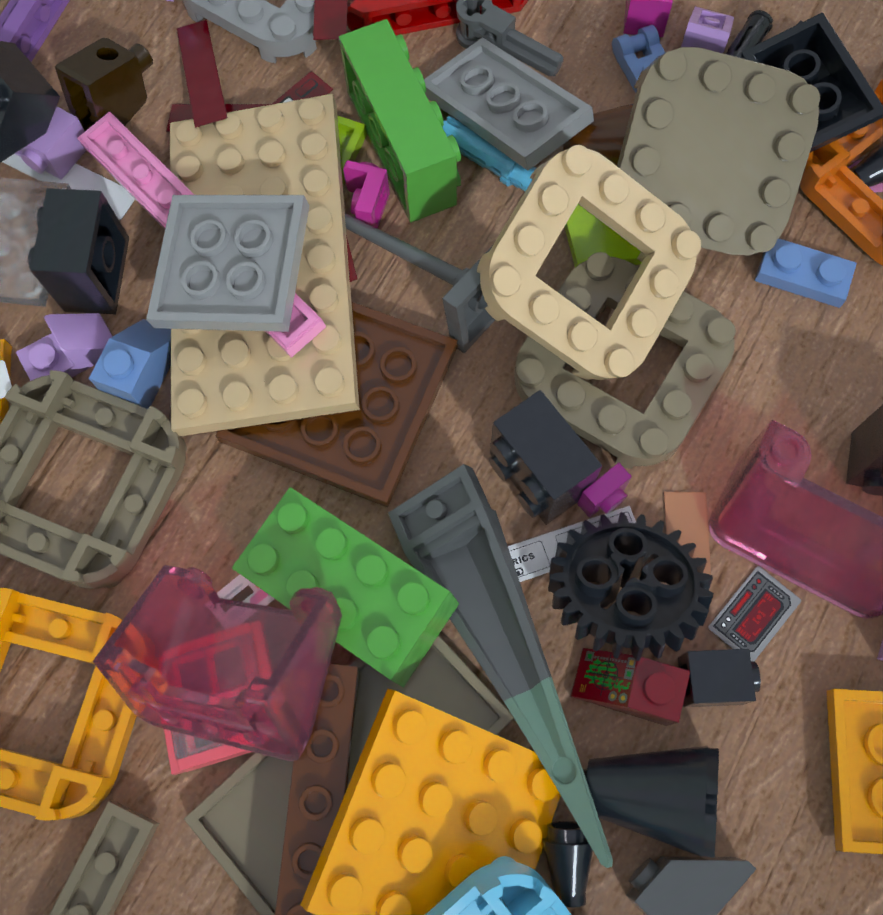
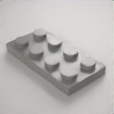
(507, 103)

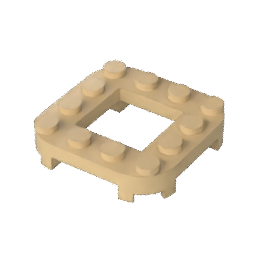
(548, 317)

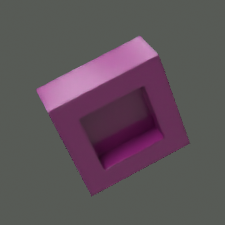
(605, 492)

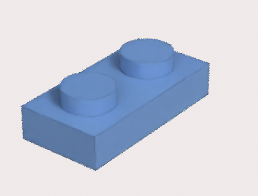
(806, 272)

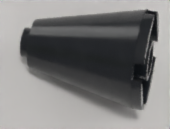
(660, 795)

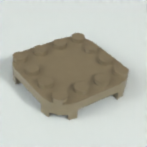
(721, 144)

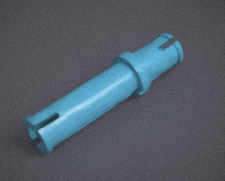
(487, 155)

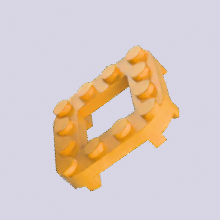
(101, 729)

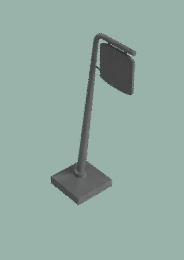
(464, 301)

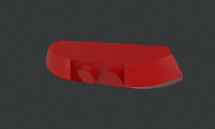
(413, 15)

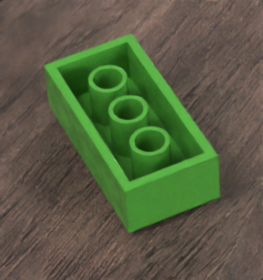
(401, 120)
(385, 603)

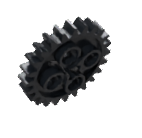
(598, 556)

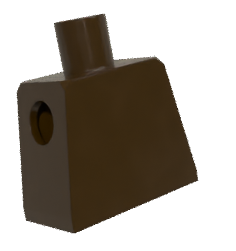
(104, 81)

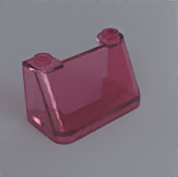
(799, 526)
(224, 664)

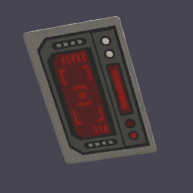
(755, 613)

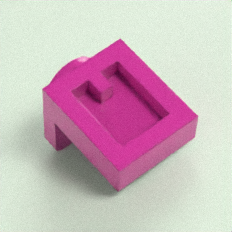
(370, 190)

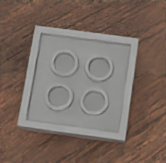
(229, 262)

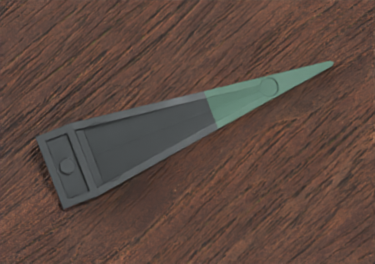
(461, 546)

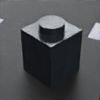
(720, 677)

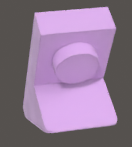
(708, 30)
(70, 348)

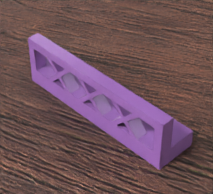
(29, 23)

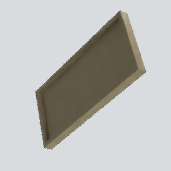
(248, 812)

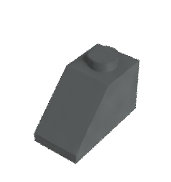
(687, 884)

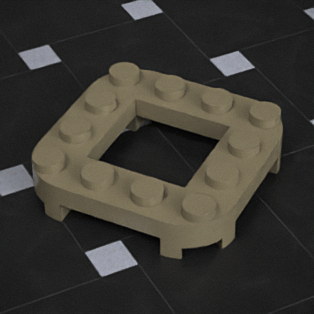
(603, 419)
(132, 509)

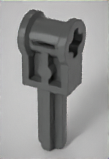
(499, 29)

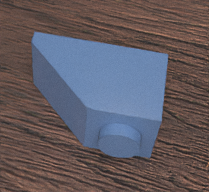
(134, 363)

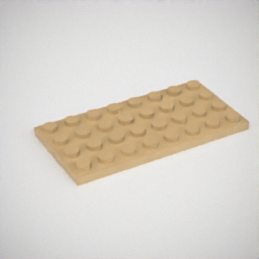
(244, 375)

